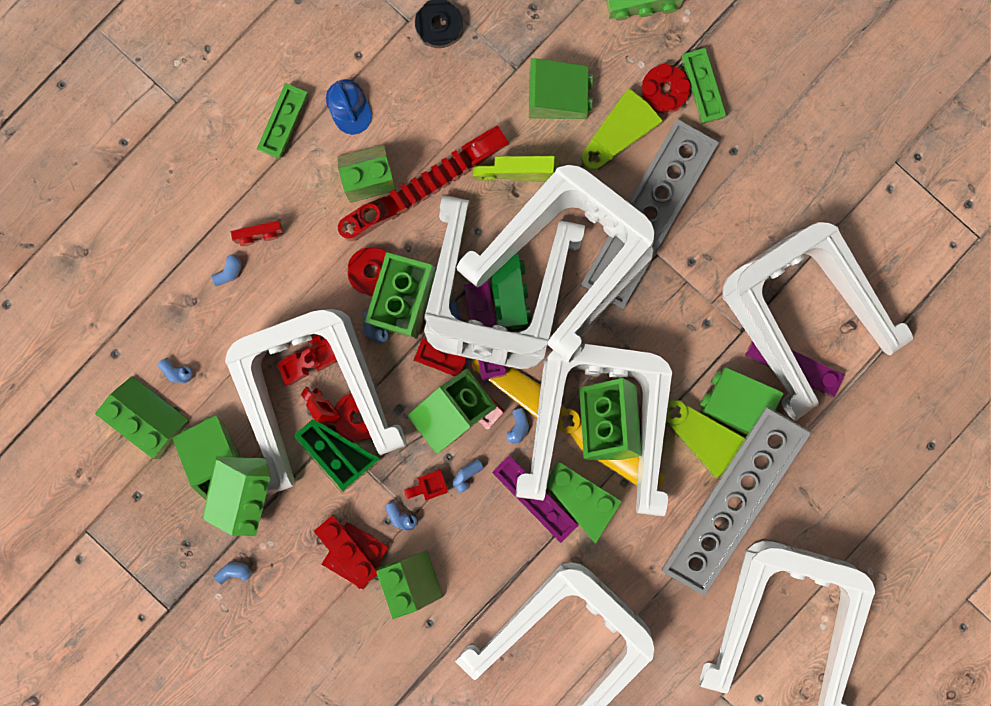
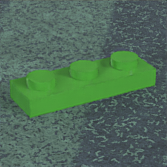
(703, 86)
(282, 121)

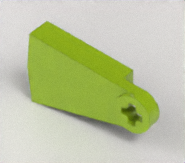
(624, 126)
(518, 168)
(705, 438)

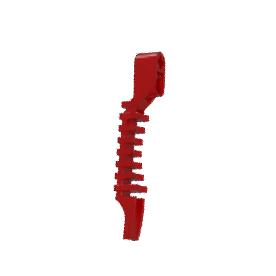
(440, 176)

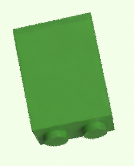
(559, 90)
(366, 173)
(738, 400)
(451, 411)
(200, 447)
(409, 584)

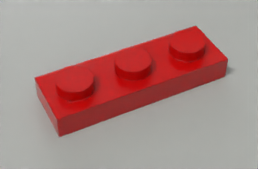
(346, 551)

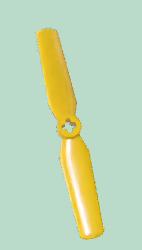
(527, 394)

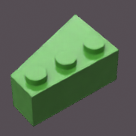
(625, 8)

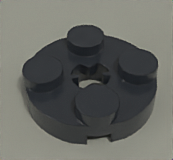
(438, 37)

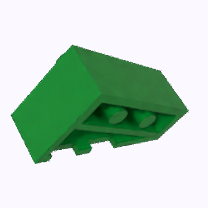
(511, 295)
(334, 455)

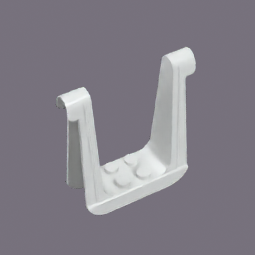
(573, 188)
(745, 298)
(472, 338)
(245, 362)
(655, 380)
(760, 563)
(578, 581)

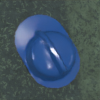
(348, 107)

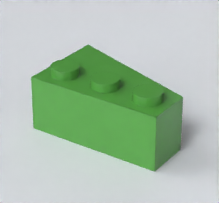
(583, 500)

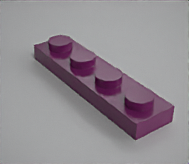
(481, 310)
(818, 375)
(546, 511)

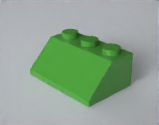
(401, 295)
(142, 417)
(610, 420)
(237, 494)

